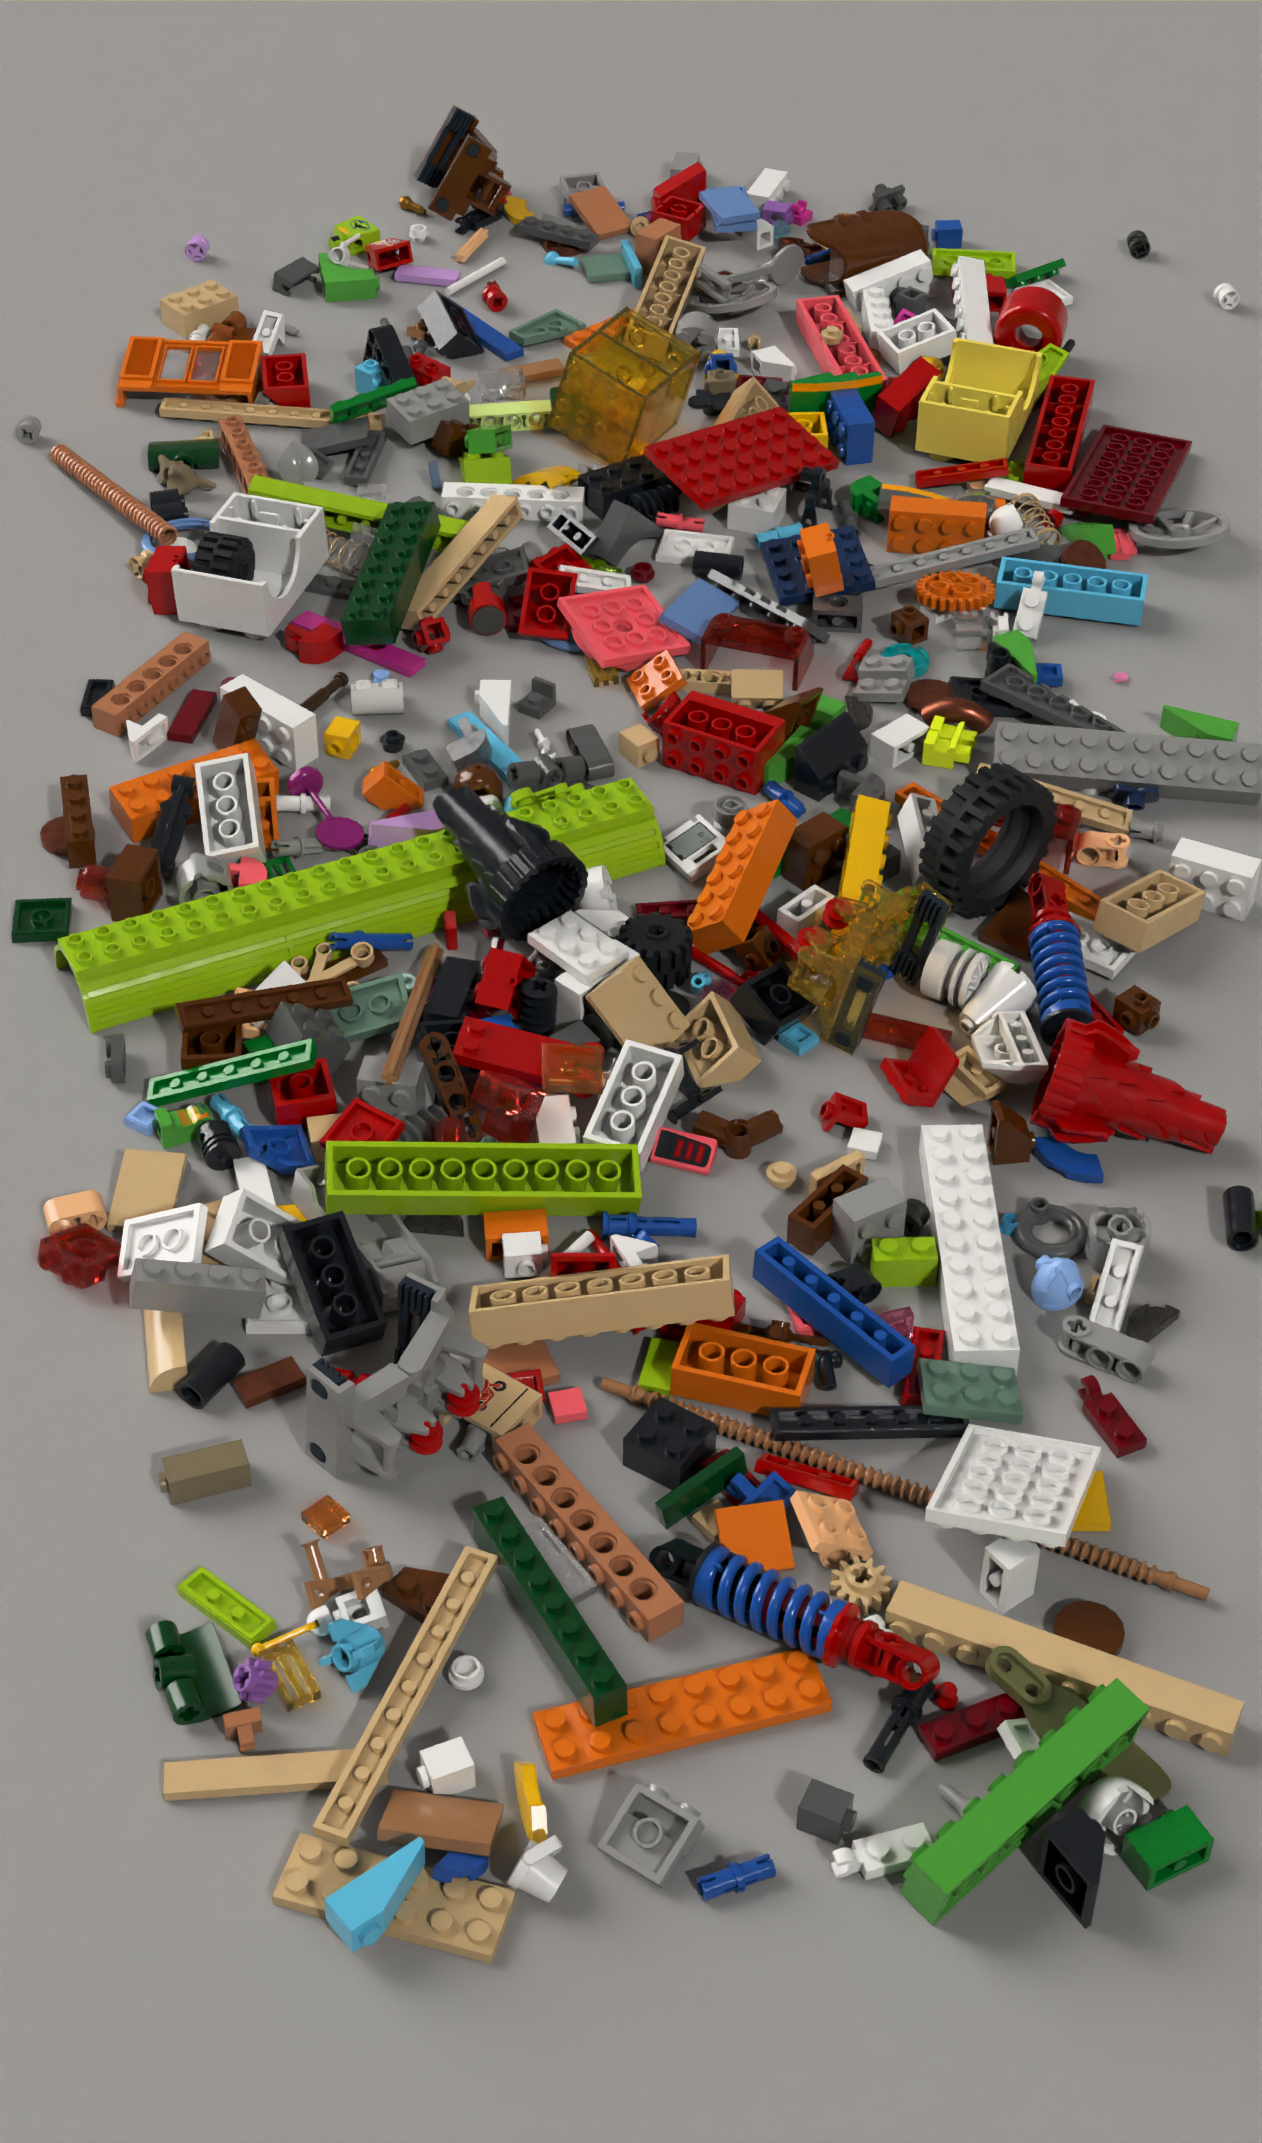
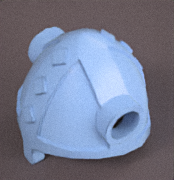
(1056, 1283)

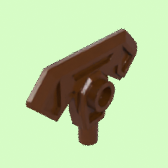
(781, 1332)

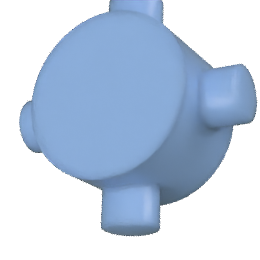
(380, 675)

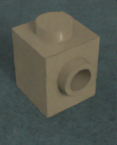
(720, 381)

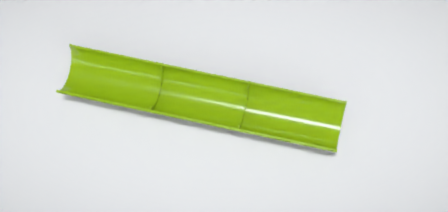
(401, 888)

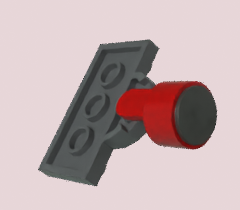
(488, 586)

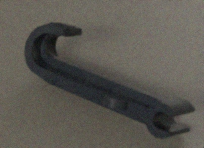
(173, 822)

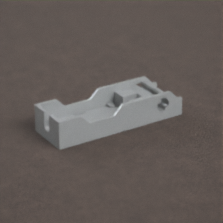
(382, 1240)

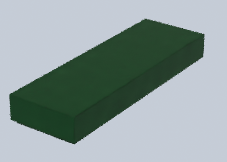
(700, 1487)

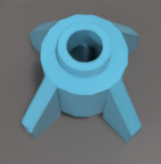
(356, 1651)

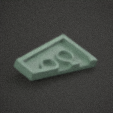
(546, 327)

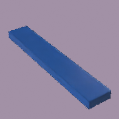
(493, 339)

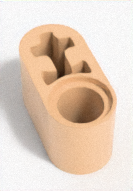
(74, 1210)

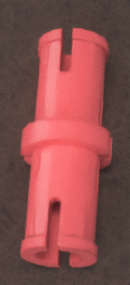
(680, 522)

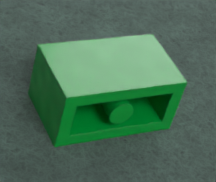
(1166, 1847)

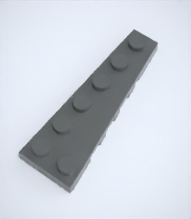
(759, 603)
(1021, 692)

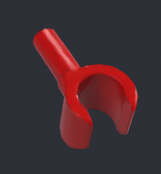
(946, 1696)

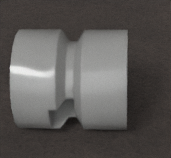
(725, 810)

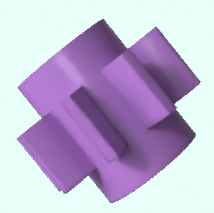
(255, 1680)

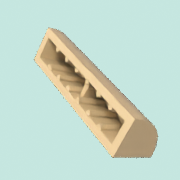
(165, 1350)

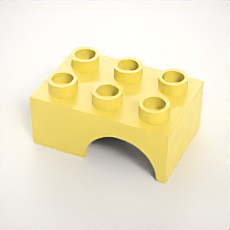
(980, 402)

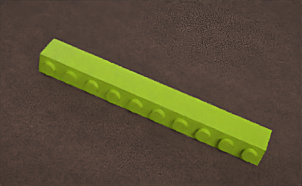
(344, 509)

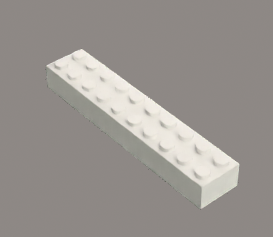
(968, 1246)

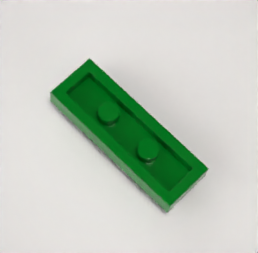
(1036, 274)

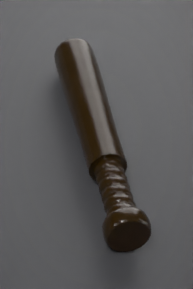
(323, 694)

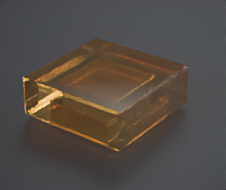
(325, 1517)

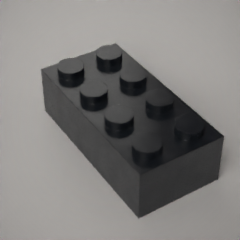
(620, 481)
(332, 1283)

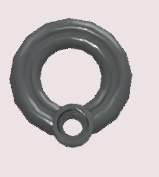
(1039, 1213)

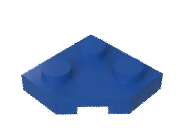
(278, 1147)

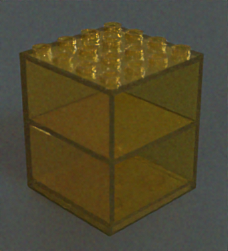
(623, 387)

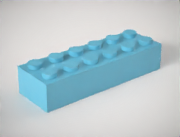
(1075, 590)

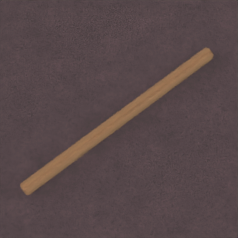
(412, 1014)

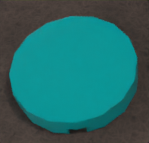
(920, 657)

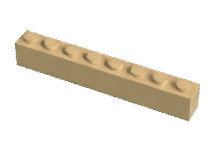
(463, 557)

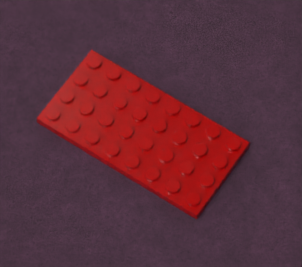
(739, 457)

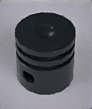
(218, 1144)

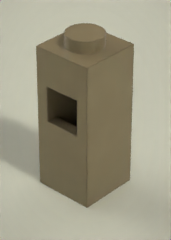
(205, 1472)

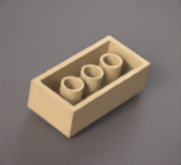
(1149, 911)

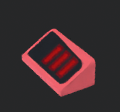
(684, 1151)

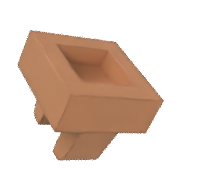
(242, 1726)

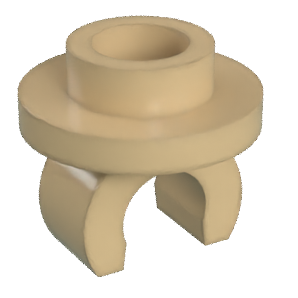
(638, 223)

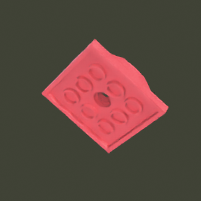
(621, 627)

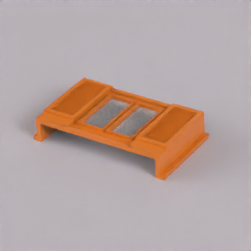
(191, 367)

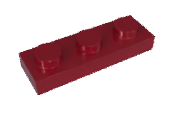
(968, 1726)

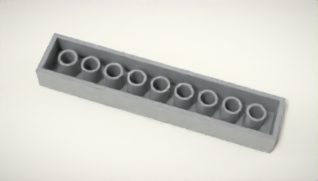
(1103, 758)

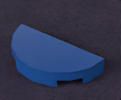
(459, 1866)

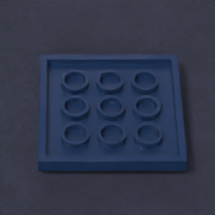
(786, 571)

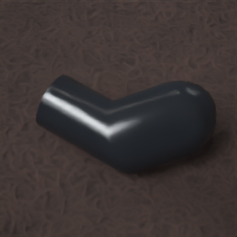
(825, 1368)

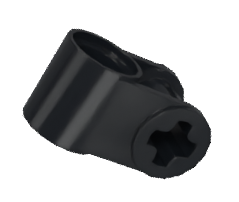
(858, 1282)

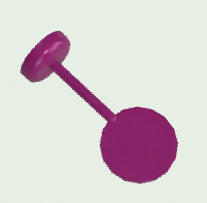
(333, 832)

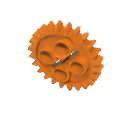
(955, 591)

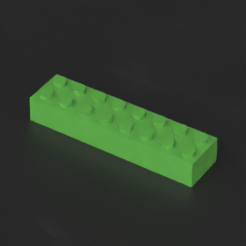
(1022, 1800)

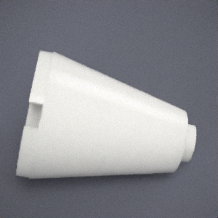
(999, 991)

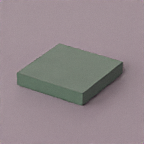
(605, 268)

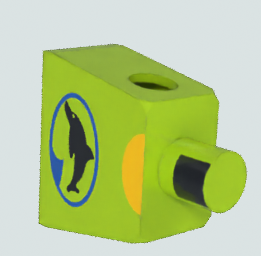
(351, 227)

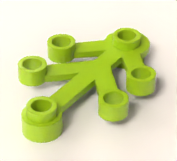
(525, 797)

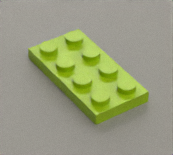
(995, 262)

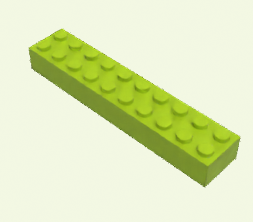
(481, 1178)

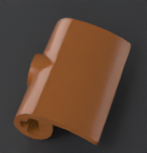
(232, 328)

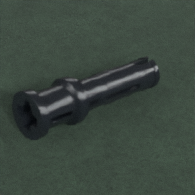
(879, 1754)

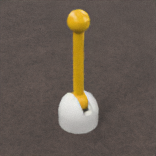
(316, 1624)

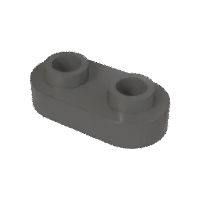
(116, 1051)

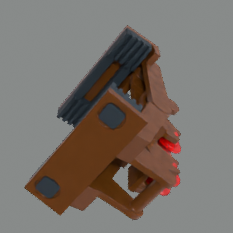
(459, 166)

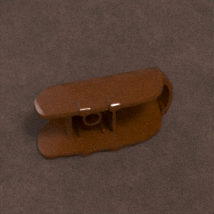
(863, 242)

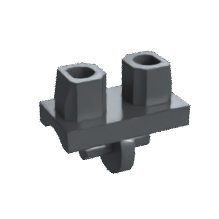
(887, 197)

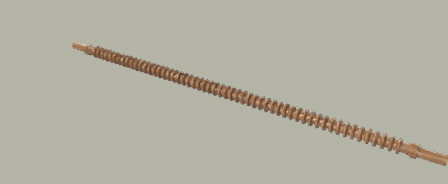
(638, 1395)

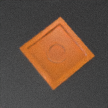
(758, 1533)

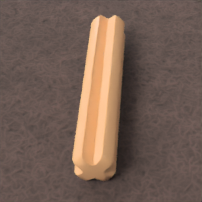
(471, 245)

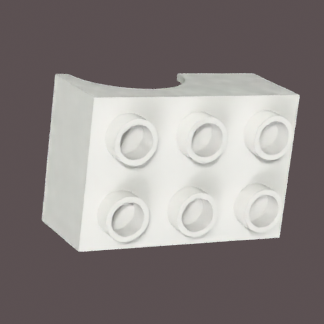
(288, 554)

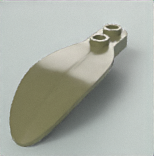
(1053, 1704)

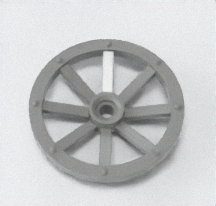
(737, 302)
(1181, 534)

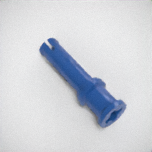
(653, 1226)

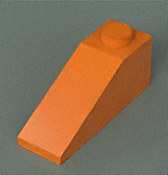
(268, 810)

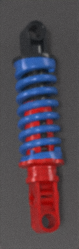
(1056, 958)
(792, 1613)

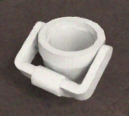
(538, 1870)

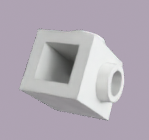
(523, 1254)

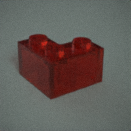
(511, 1105)

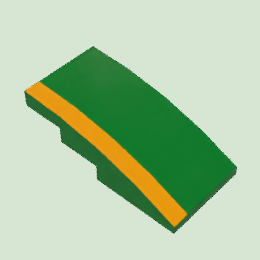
(812, 392)

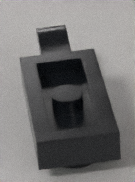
(476, 220)

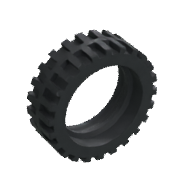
(966, 821)

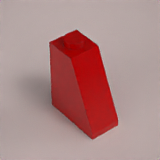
(683, 185)

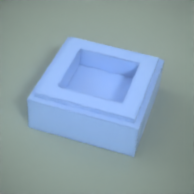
(142, 1118)

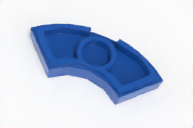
(1072, 1163)

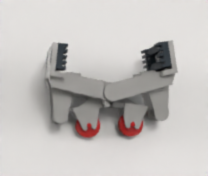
(406, 1391)

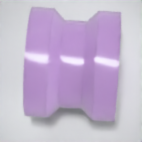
(197, 253)

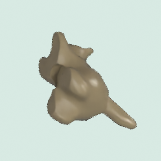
(180, 476)

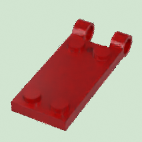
(504, 1050)

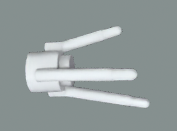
(342, 254)

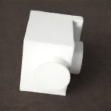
(371, 1605)

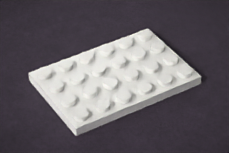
(1014, 1486)

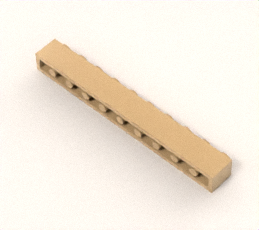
(971, 1634)

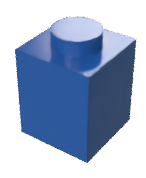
(947, 234)

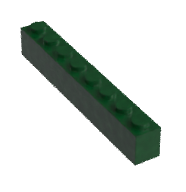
(550, 1613)

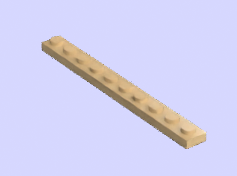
(255, 413)
(404, 1697)

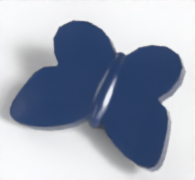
(1134, 798)

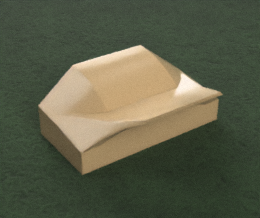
(971, 1081)

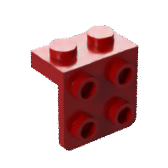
(926, 1071)

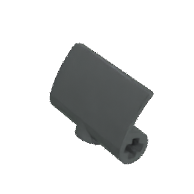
(546, 773)

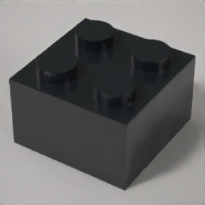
(770, 1004)
(669, 1443)

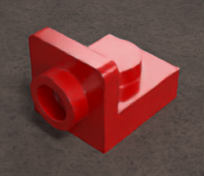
(843, 1110)

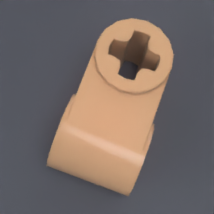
(1102, 848)

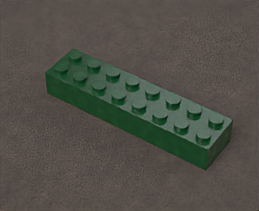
(390, 573)

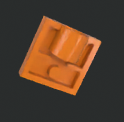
(656, 681)

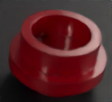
(642, 572)

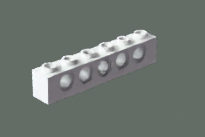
(535, 501)

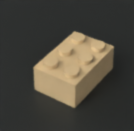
(197, 305)

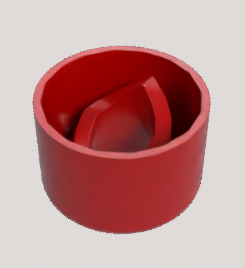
(1031, 307)

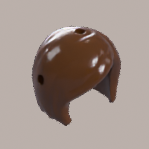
(481, 780)

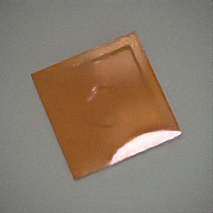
(571, 1068)

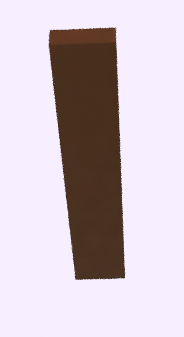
(260, 1004)

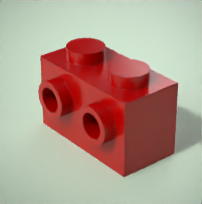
(427, 369)

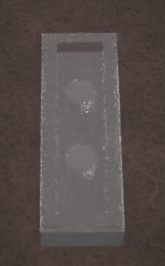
(561, 1562)

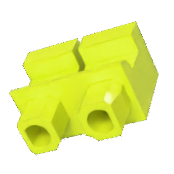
(948, 744)

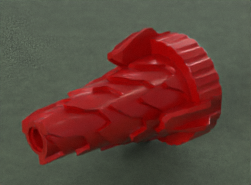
(1101, 1090)

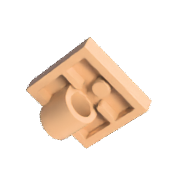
(831, 1528)

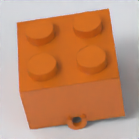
(820, 560)

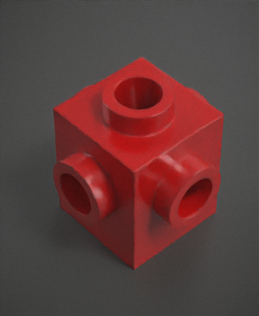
(433, 628)

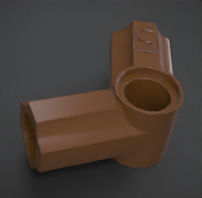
(738, 1134)

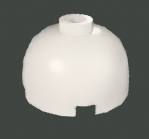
(1004, 520)
(598, 891)
(1117, 1807)

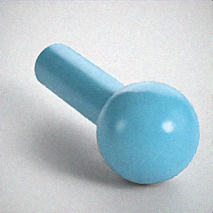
(554, 258)

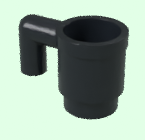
(996, 658)

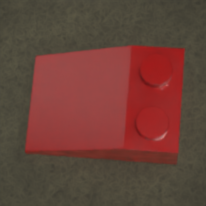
(539, 611)

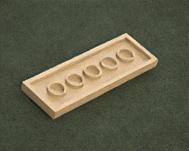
(449, 1917)

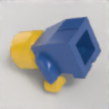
(722, 360)

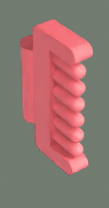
(1124, 545)

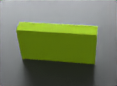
(657, 1366)

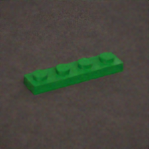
(369, 402)

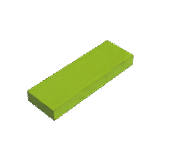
(226, 1607)

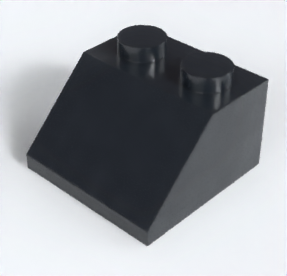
(1073, 1862)

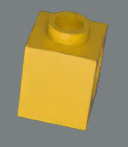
(342, 737)

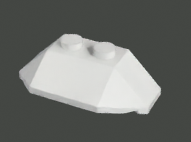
(1010, 1048)

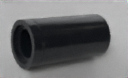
(727, 564)
(1240, 1218)
(211, 1375)

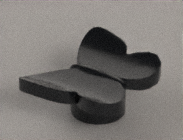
(711, 404)

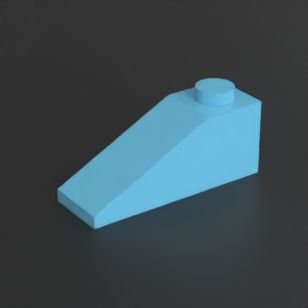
(369, 1902)

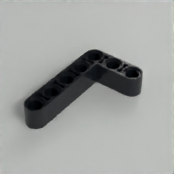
(386, 349)

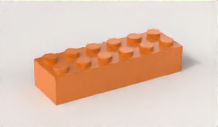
(139, 800)
(741, 876)

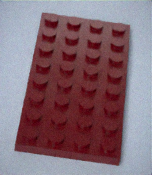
(1126, 474)

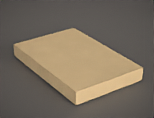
(146, 1185)

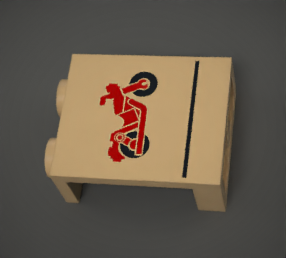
(503, 1405)

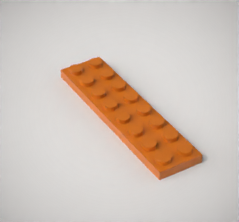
(685, 1713)

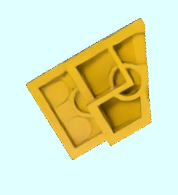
(553, 476)

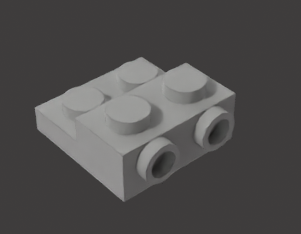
(579, 182)
(884, 678)
(651, 1833)

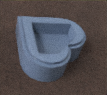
(434, 475)

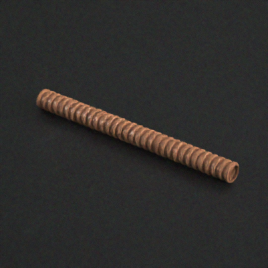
(114, 495)

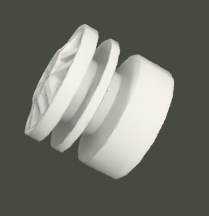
(953, 973)

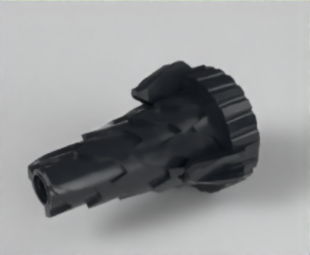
(518, 868)

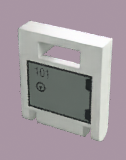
(691, 842)

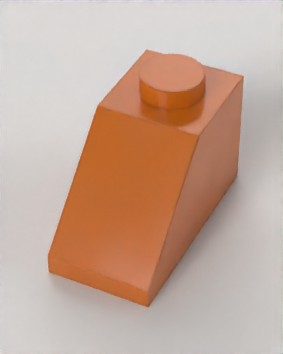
(391, 789)

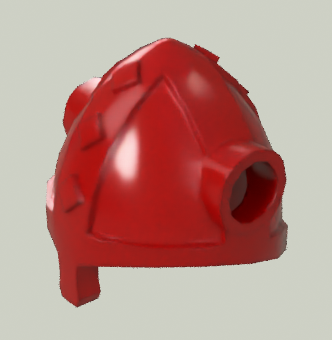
(662, 713)

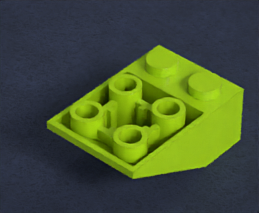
(487, 468)

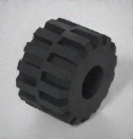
(225, 556)
(662, 946)

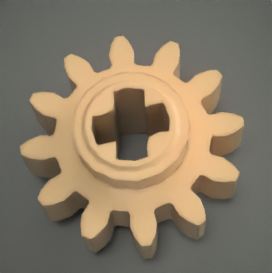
(861, 1584)

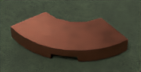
(808, 249)

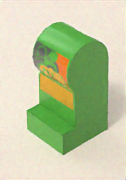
(180, 1125)

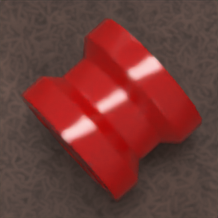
(494, 298)

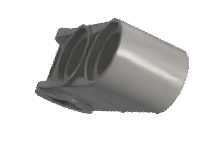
(1105, 1349)

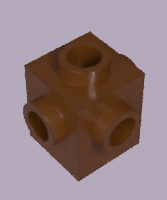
(909, 625)
(759, 949)
(1136, 1010)

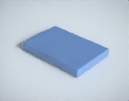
(729, 205)

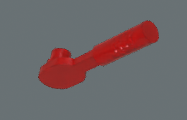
(851, 673)

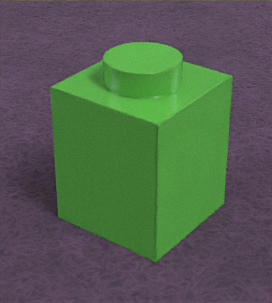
(826, 711)

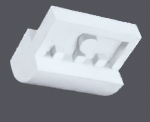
(377, 697)

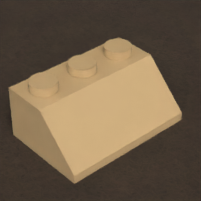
(637, 1006)
(724, 1044)

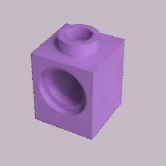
(782, 209)

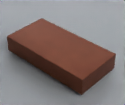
(269, 1382)

